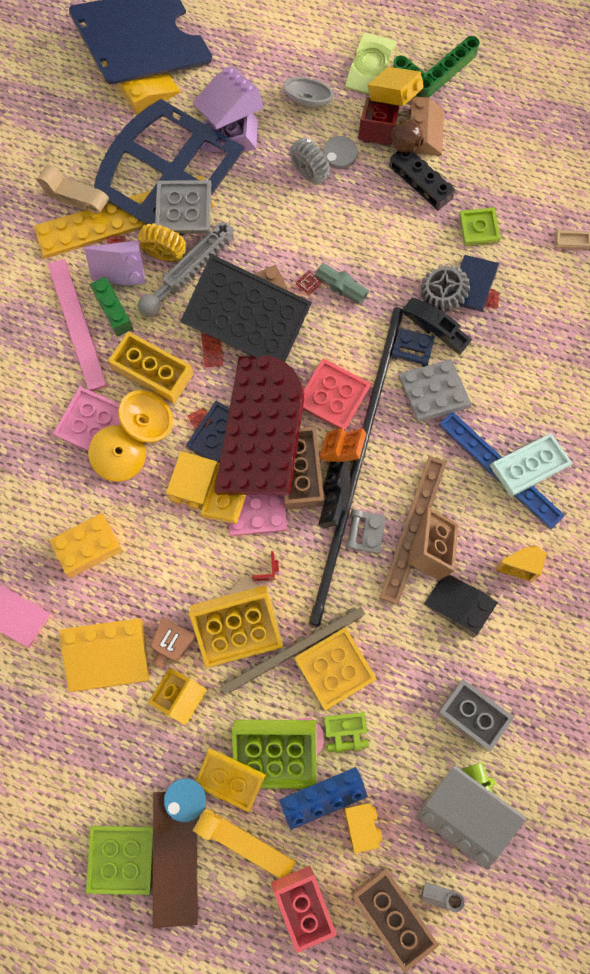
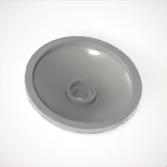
(308, 92)

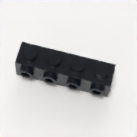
(422, 178)

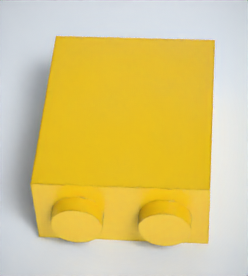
(395, 86)
(191, 480)

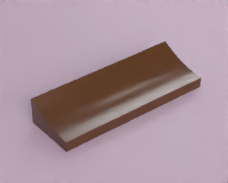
(173, 869)

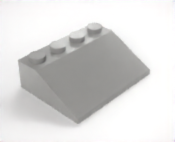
(470, 817)

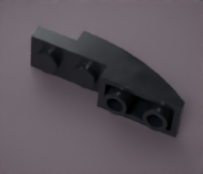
(438, 323)
(338, 494)

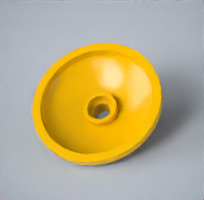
(149, 409)
(110, 464)

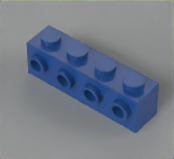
(323, 798)

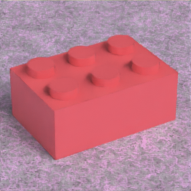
(303, 909)

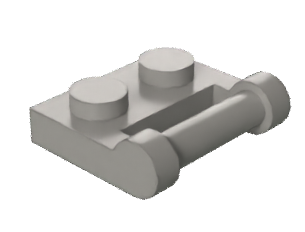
(372, 532)

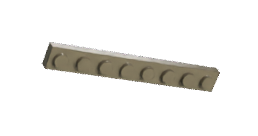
(285, 654)

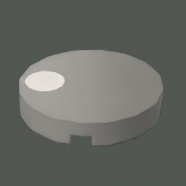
(340, 152)

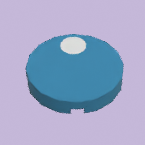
(184, 800)

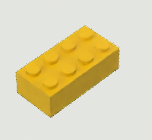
(151, 367)

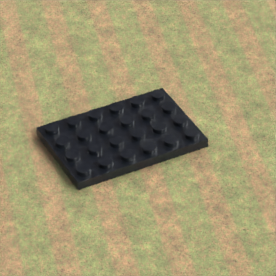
(245, 310)

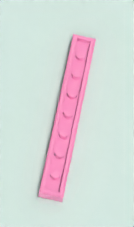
(77, 325)

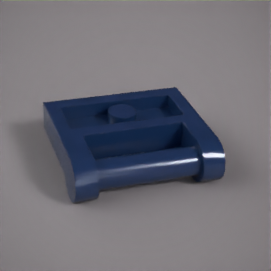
(414, 342)

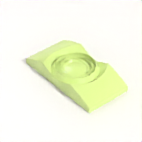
(370, 60)

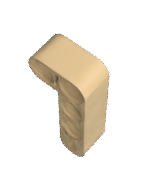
(71, 192)

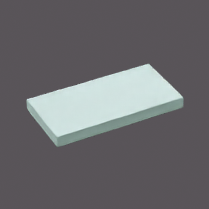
(530, 464)

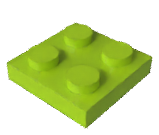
(479, 226)

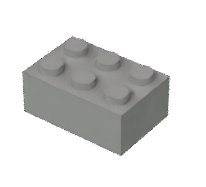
(475, 715)

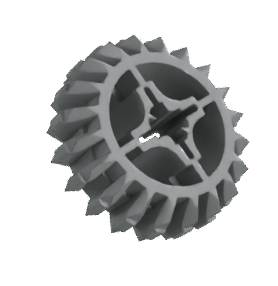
(309, 161)
(436, 282)

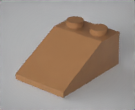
(434, 545)

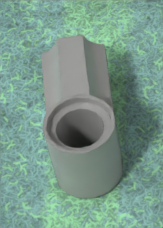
(440, 897)

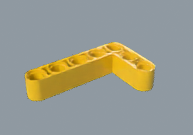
(241, 842)

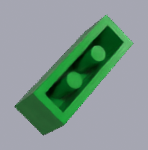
(111, 306)

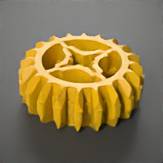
(161, 243)

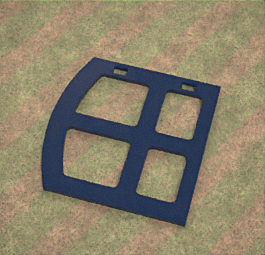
(171, 170)

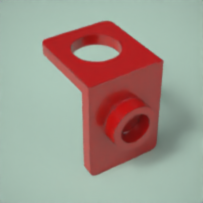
(266, 577)

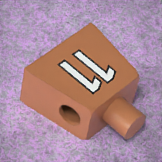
(171, 642)

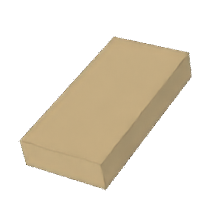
(572, 239)

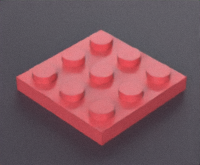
(334, 394)

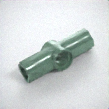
(342, 283)

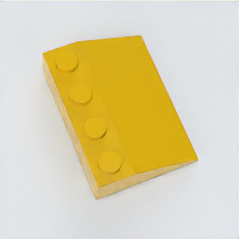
(147, 90)
(235, 626)
(104, 654)

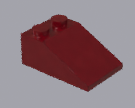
(377, 122)

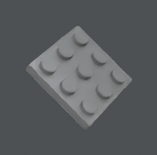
(184, 206)
(434, 390)

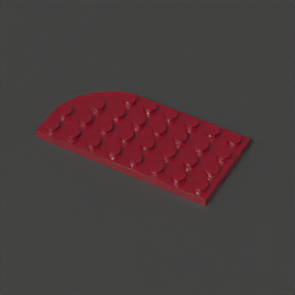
(261, 429)

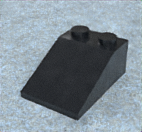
(461, 604)

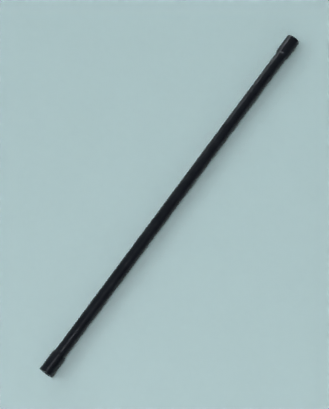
(318, 608)

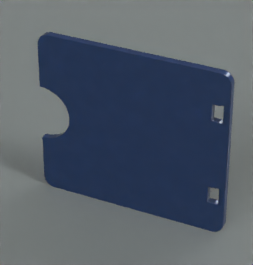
(137, 38)

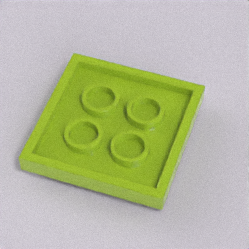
(120, 860)

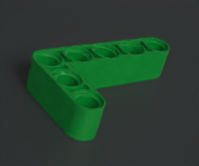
(445, 68)

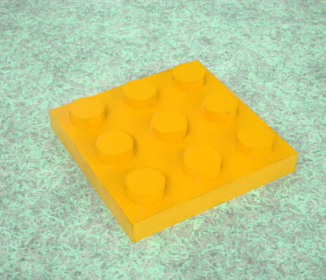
(335, 668)

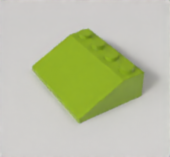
(279, 749)

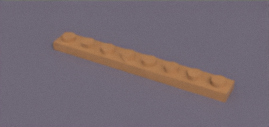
(423, 499)

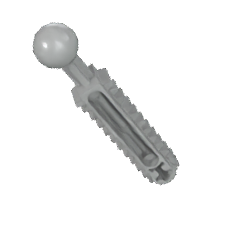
(222, 233)

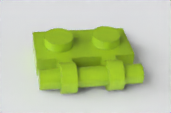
(345, 725)

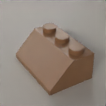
(431, 120)

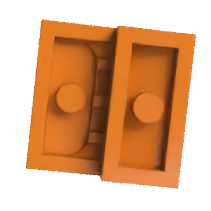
(342, 446)

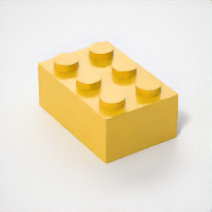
(85, 545)

